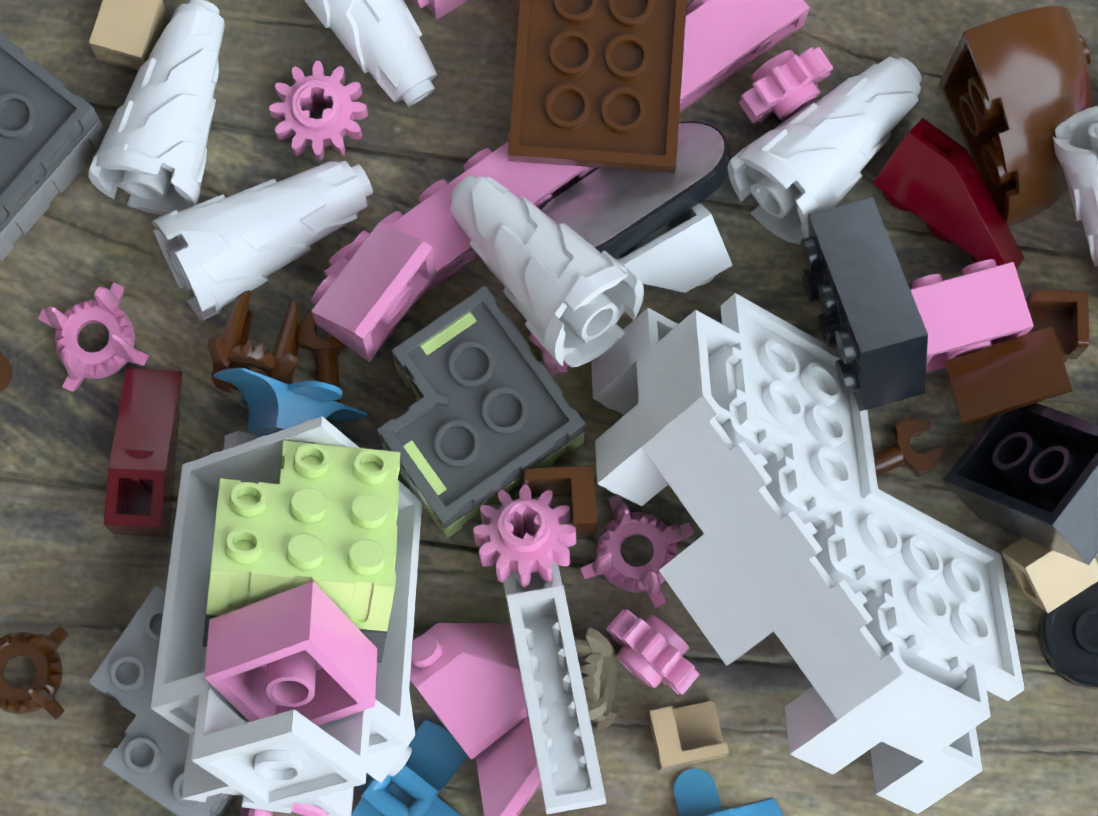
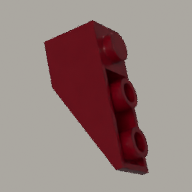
(945, 189)
(144, 454)

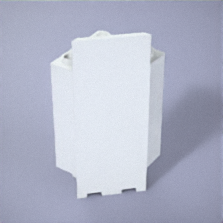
(285, 754)

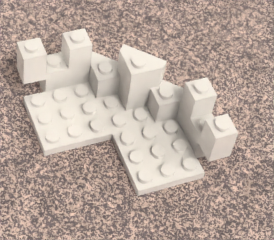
(868, 595)

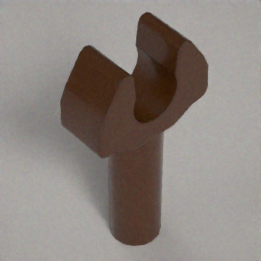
(324, 349)
(902, 455)

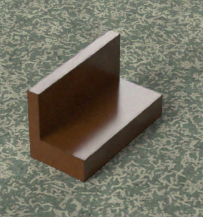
(1009, 375)
(573, 482)

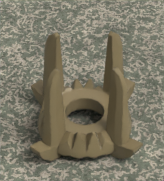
(599, 676)

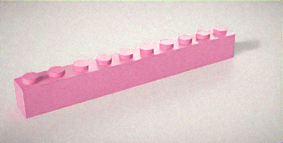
(717, 45)

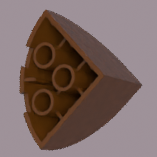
(1009, 94)

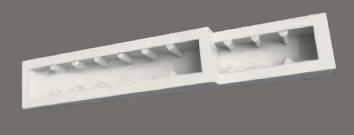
(553, 692)

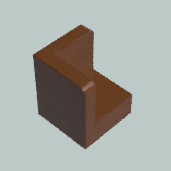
(1066, 313)

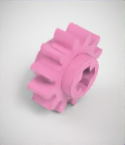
(785, 84)
(335, 120)
(519, 518)
(652, 651)

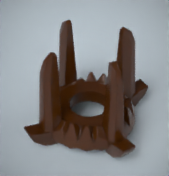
(236, 352)
(48, 675)

